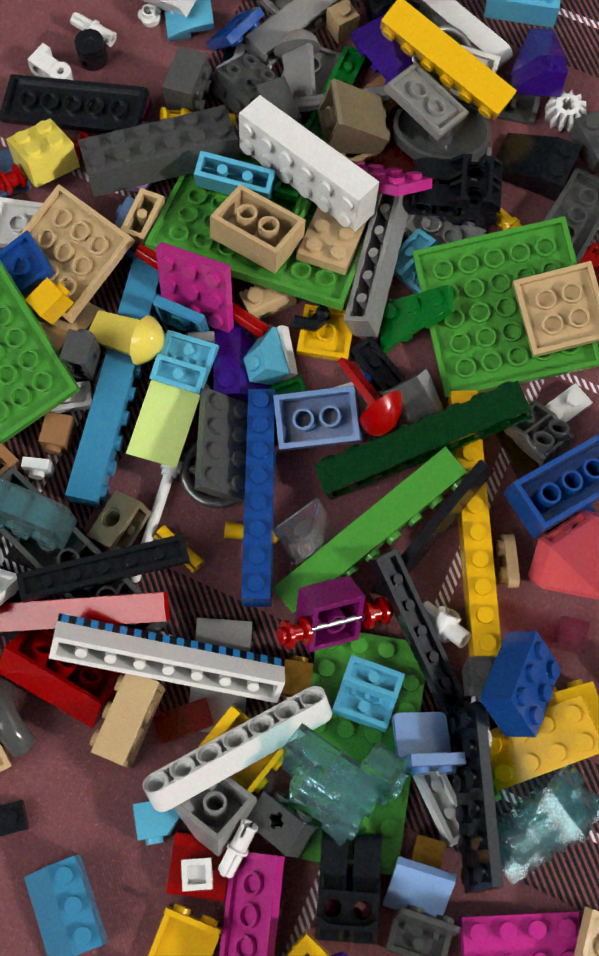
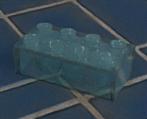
(35, 516)

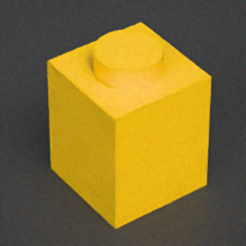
(50, 300)

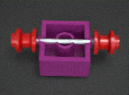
(332, 615)

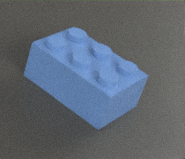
(318, 418)

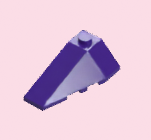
(540, 65)

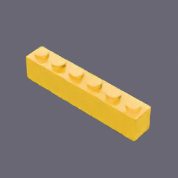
(447, 59)

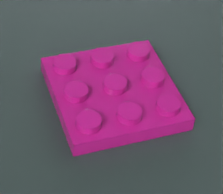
(197, 284)

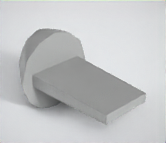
(298, 52)

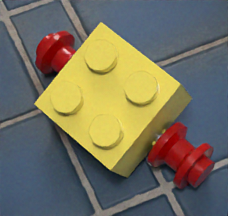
(40, 155)

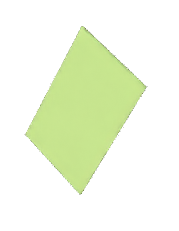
(163, 424)

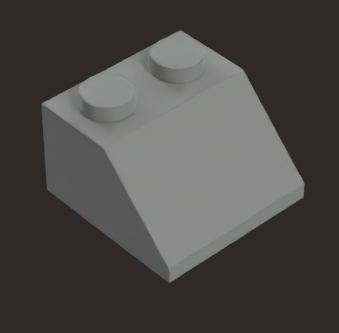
(216, 813)

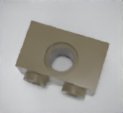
(119, 522)

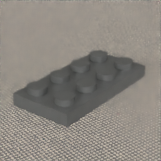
(581, 208)
(221, 446)

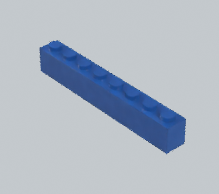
(259, 500)

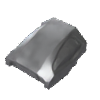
(418, 398)
(543, 435)

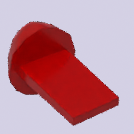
(382, 411)

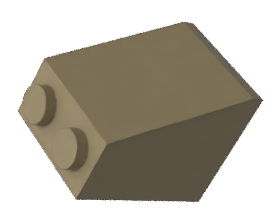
(352, 119)

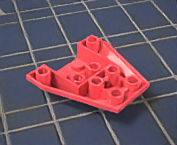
(569, 557)

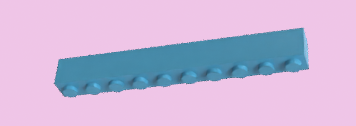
(112, 399)

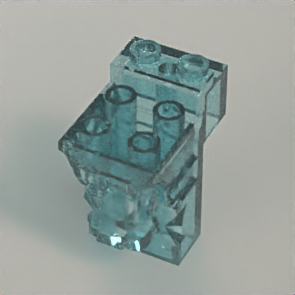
(336, 785)
(545, 822)

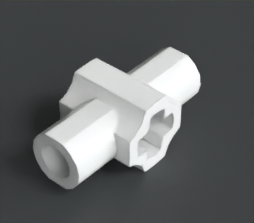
(447, 624)

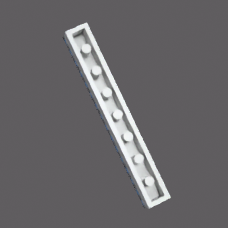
(167, 658)

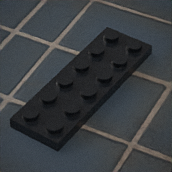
(73, 103)
(475, 801)

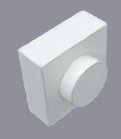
(37, 467)
(197, 874)

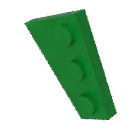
(412, 313)

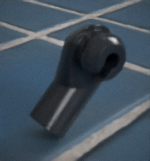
(314, 322)

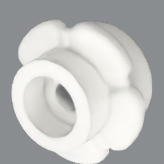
(148, 19)

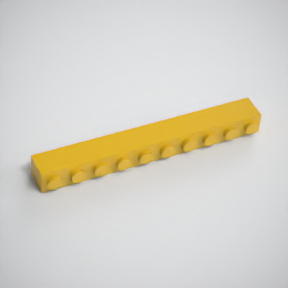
(477, 555)

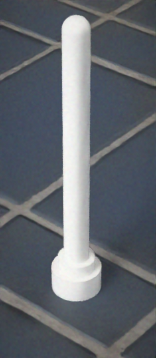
(159, 503)

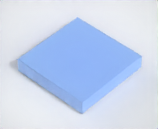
(419, 886)

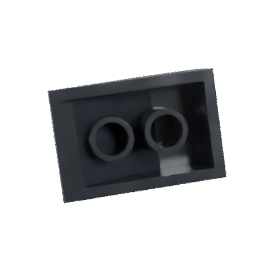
(538, 162)

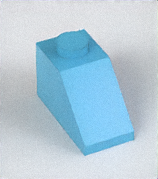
(266, 359)
(153, 824)

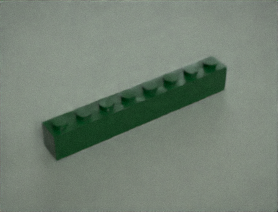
(420, 441)

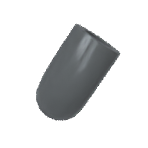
(13, 731)

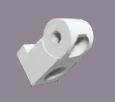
(44, 65)

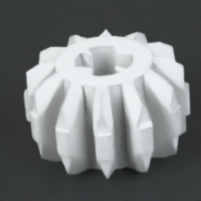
(564, 110)

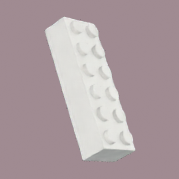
(307, 163)

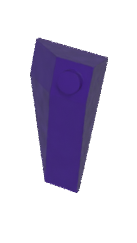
(384, 54)
(229, 367)

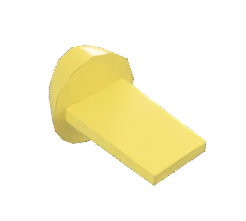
(130, 336)

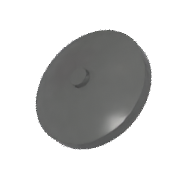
(467, 137)

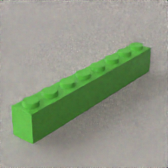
(376, 526)

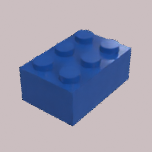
(520, 684)

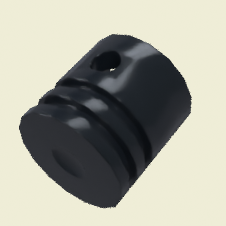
(91, 49)

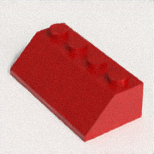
(68, 686)

